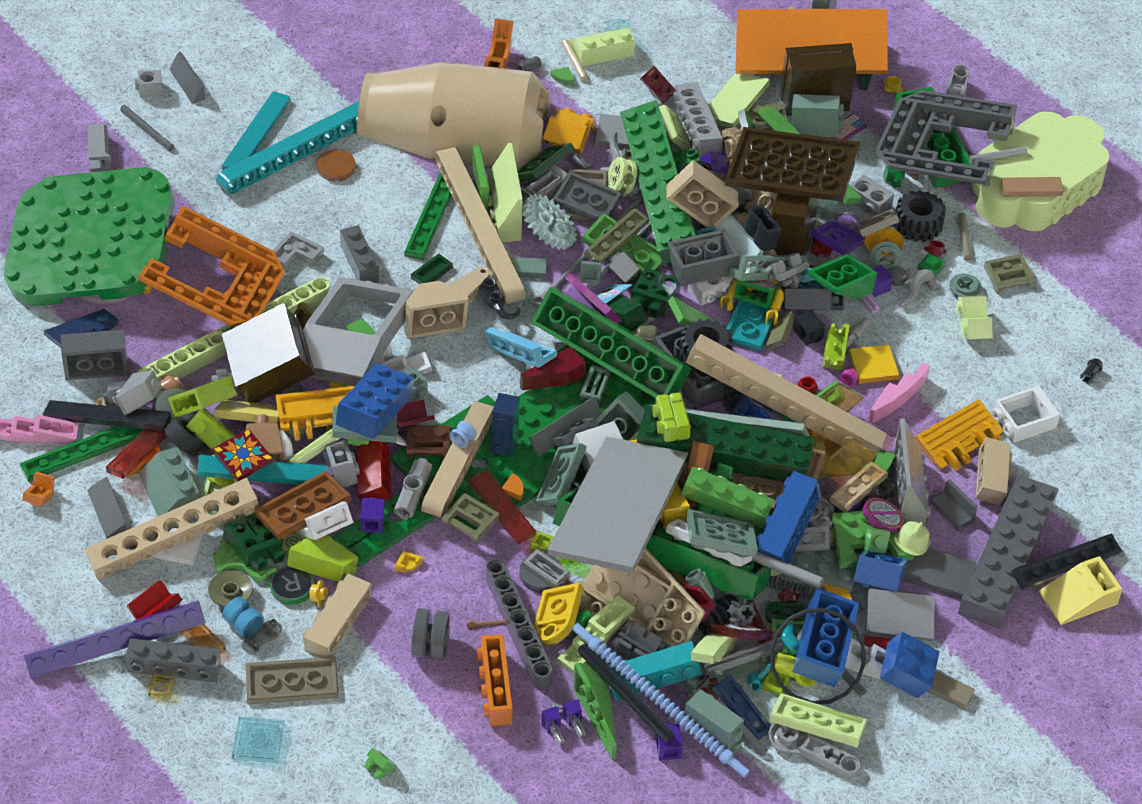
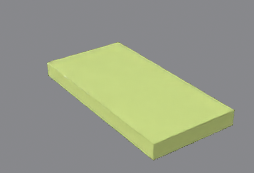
(737, 94)
(818, 720)

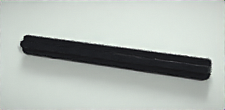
(626, 693)

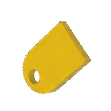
(557, 612)

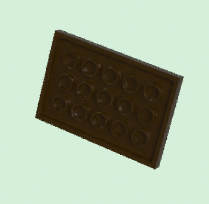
(793, 164)

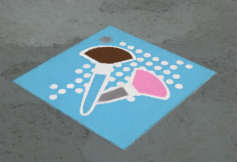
(611, 291)

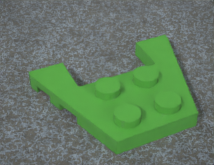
(850, 532)

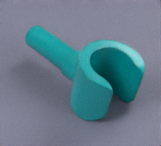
(755, 679)

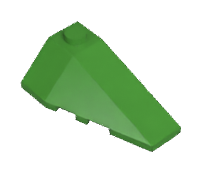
(595, 699)

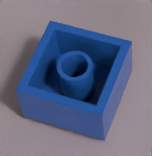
(880, 571)
(909, 664)

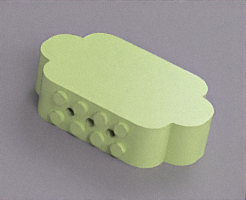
(1055, 148)

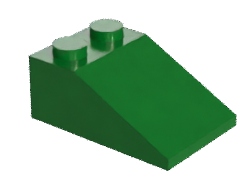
(845, 277)

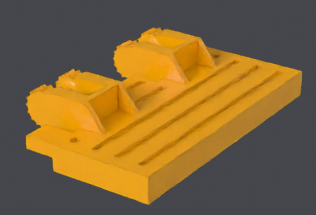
(308, 406)
(958, 435)

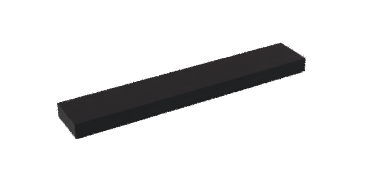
(107, 415)
(1061, 562)

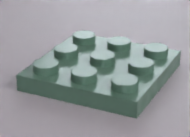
(721, 533)
(826, 566)

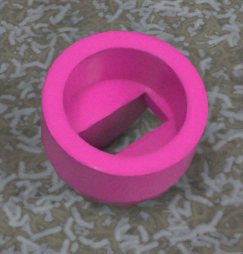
(849, 377)

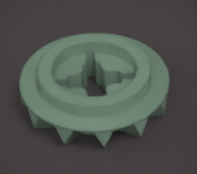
(876, 255)
(965, 280)

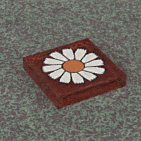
(738, 632)

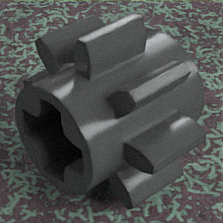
(741, 611)

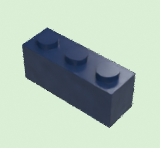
(505, 424)

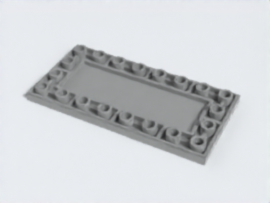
(618, 504)

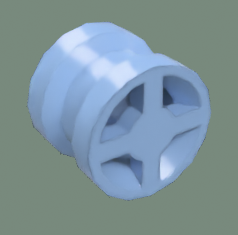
(462, 434)

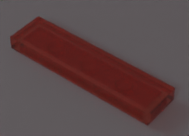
(135, 452)
(499, 501)

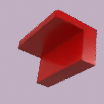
(153, 601)

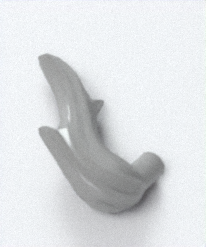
(614, 150)
(915, 282)

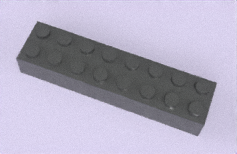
(1008, 547)

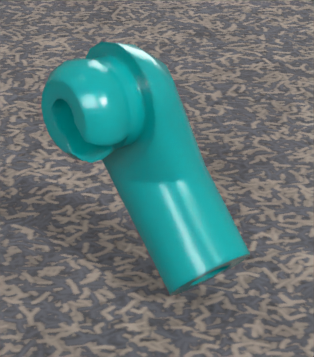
(790, 640)

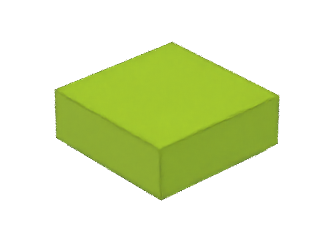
(770, 683)

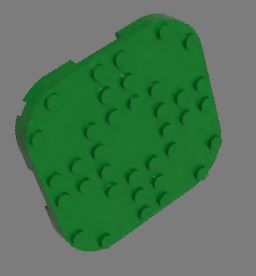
(88, 235)

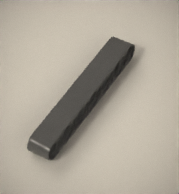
(514, 612)

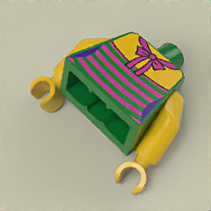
(759, 292)

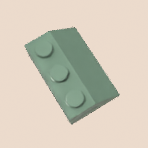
(168, 481)

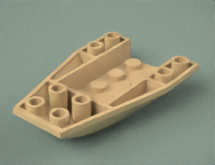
(657, 598)

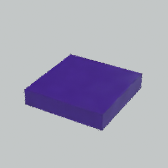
(838, 236)

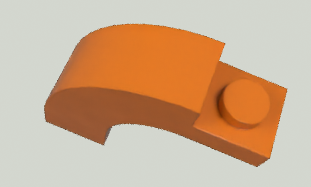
(501, 44)

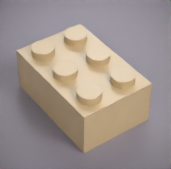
(702, 195)

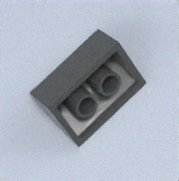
(702, 257)

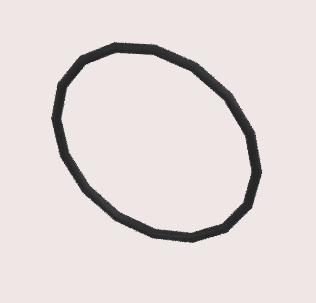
(816, 610)

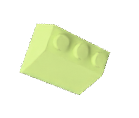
(604, 46)

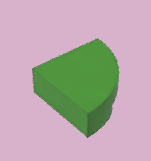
(563, 75)

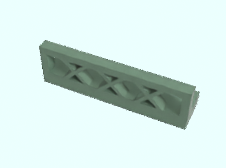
(757, 272)

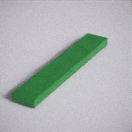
(429, 220)
(79, 451)

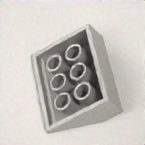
(910, 476)

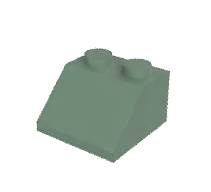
(626, 414)

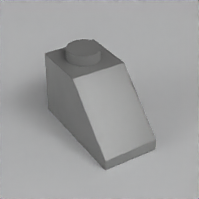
(138, 391)

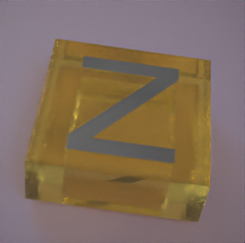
(161, 686)

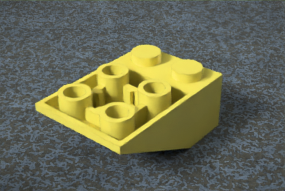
(1082, 591)

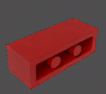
(374, 470)

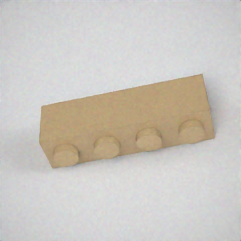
(337, 616)

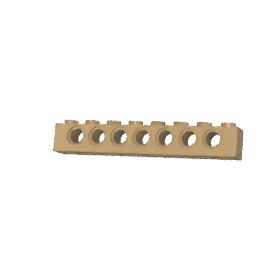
(161, 525)

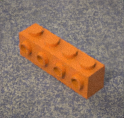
(496, 680)

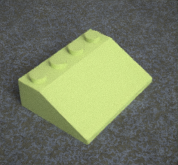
(505, 197)

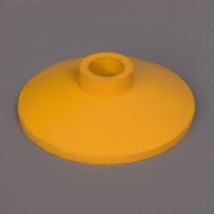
(887, 234)

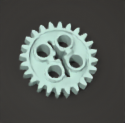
(549, 221)

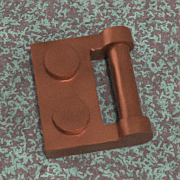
(428, 440)

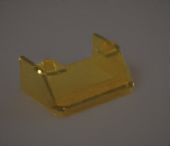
(852, 456)

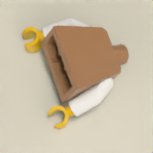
(273, 440)

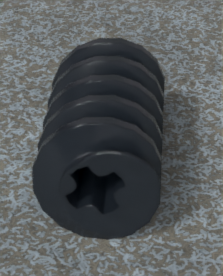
(718, 614)

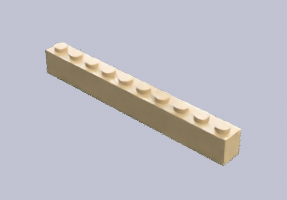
(781, 395)

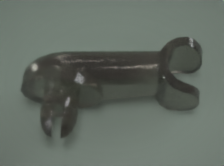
(882, 491)
(269, 631)

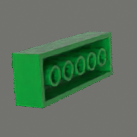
(945, 143)

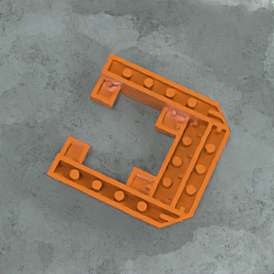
(253, 265)

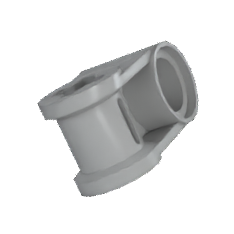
(959, 81)

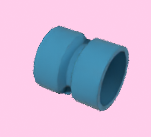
(242, 616)

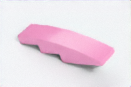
(897, 395)
(40, 430)

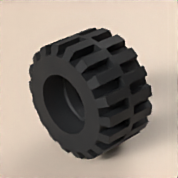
(920, 215)
(707, 328)

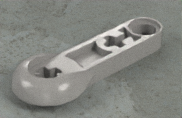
(812, 749)

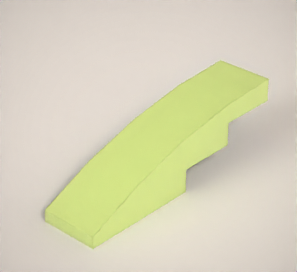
(603, 625)
(713, 648)

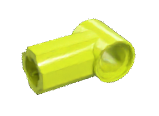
(784, 665)

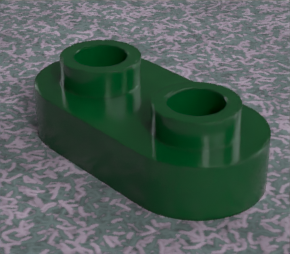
(784, 610)

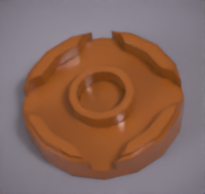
(335, 165)

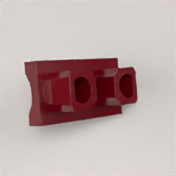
(657, 84)

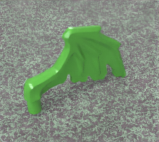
(227, 558)

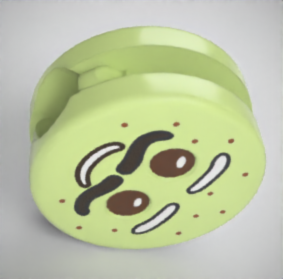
(622, 175)

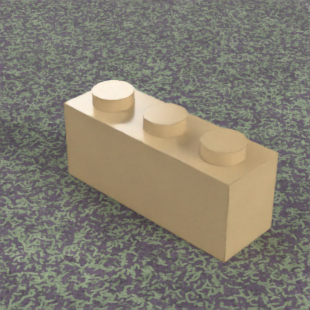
(993, 471)

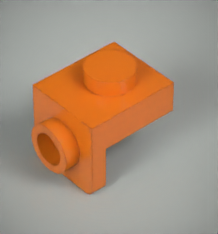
(41, 490)

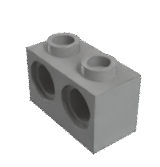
(874, 196)

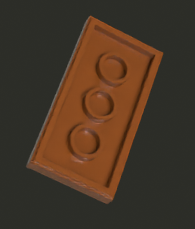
(288, 511)

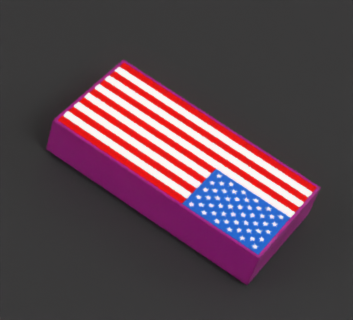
(852, 125)

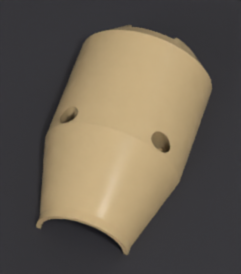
(455, 107)

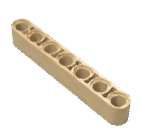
(457, 463)

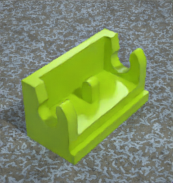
(835, 347)

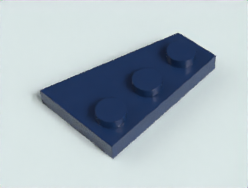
(93, 322)

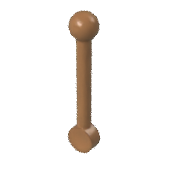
(471, 624)

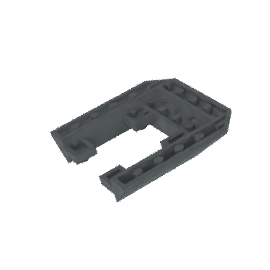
(919, 114)

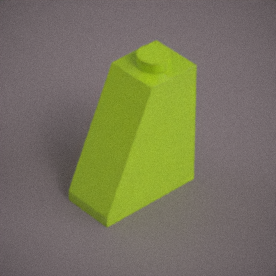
(202, 396)
(323, 558)

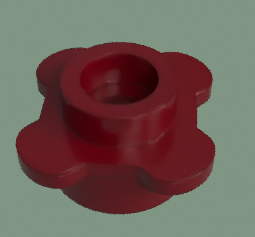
(935, 248)
(788, 595)

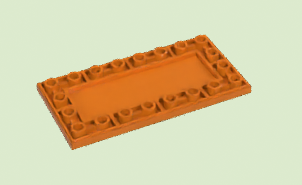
(767, 32)

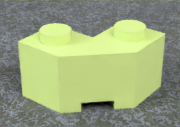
(974, 318)

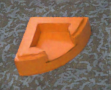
(514, 487)

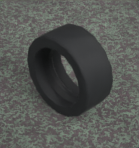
(183, 437)

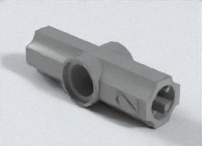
(413, 488)

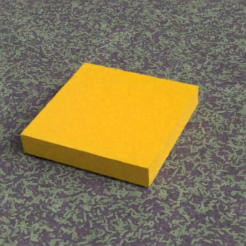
(874, 364)

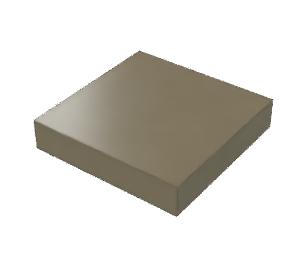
(877, 222)

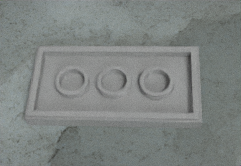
(607, 126)

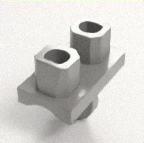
(789, 273)

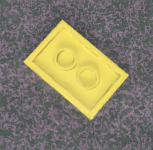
(245, 411)

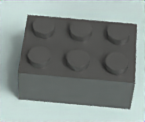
(94, 354)

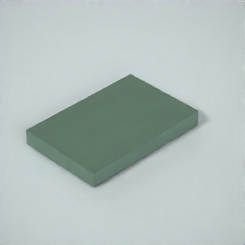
(388, 434)
(560, 474)

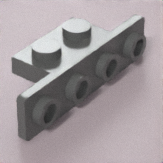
(565, 428)

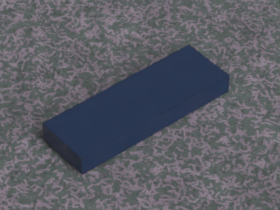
(738, 702)

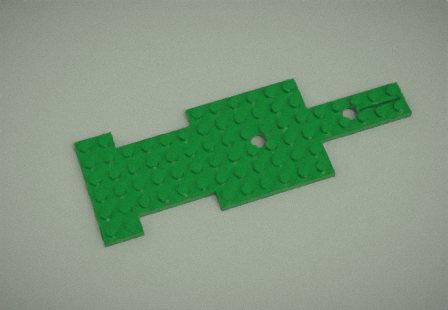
(536, 411)

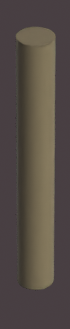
(964, 236)

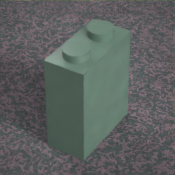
(817, 115)
(716, 720)

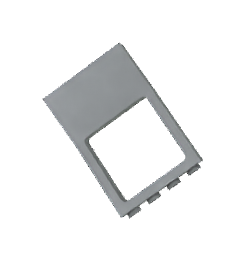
(345, 354)

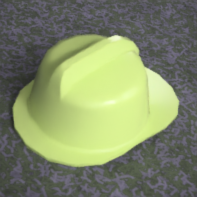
(913, 538)

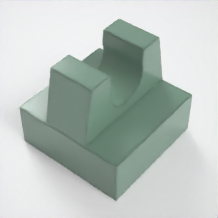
(590, 272)

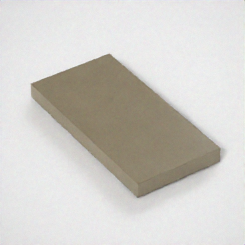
(291, 680)

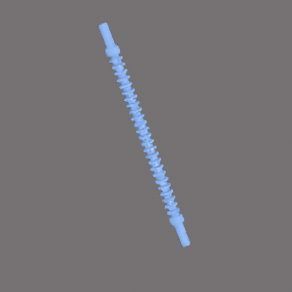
(725, 756)

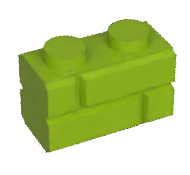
(672, 417)
(209, 429)

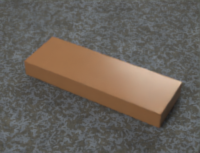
(1032, 186)

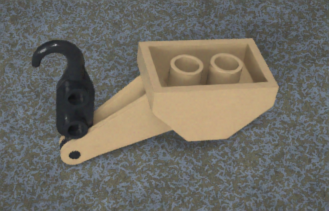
(444, 307)

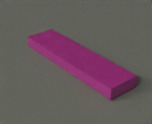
(592, 298)

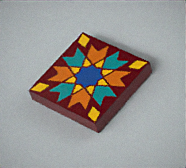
(242, 455)

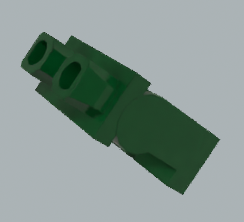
(655, 293)
(253, 542)

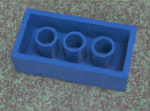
(374, 401)
(790, 517)
(825, 638)

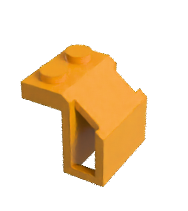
(569, 128)

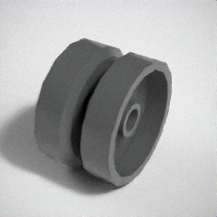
(430, 634)

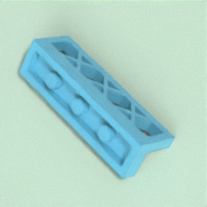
(519, 347)

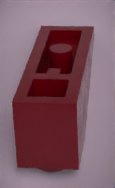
(557, 372)

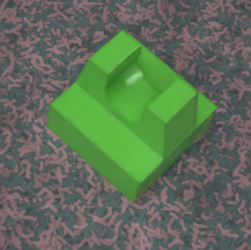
(378, 759)

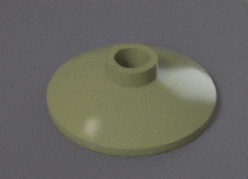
(229, 582)

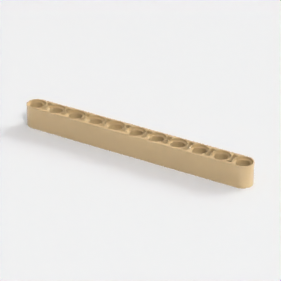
(480, 225)

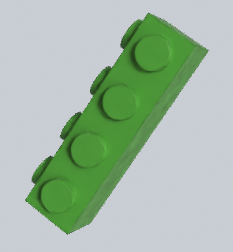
(727, 496)

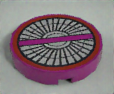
(883, 515)

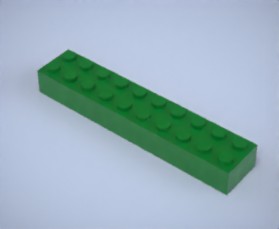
(655, 169)
(682, 557)

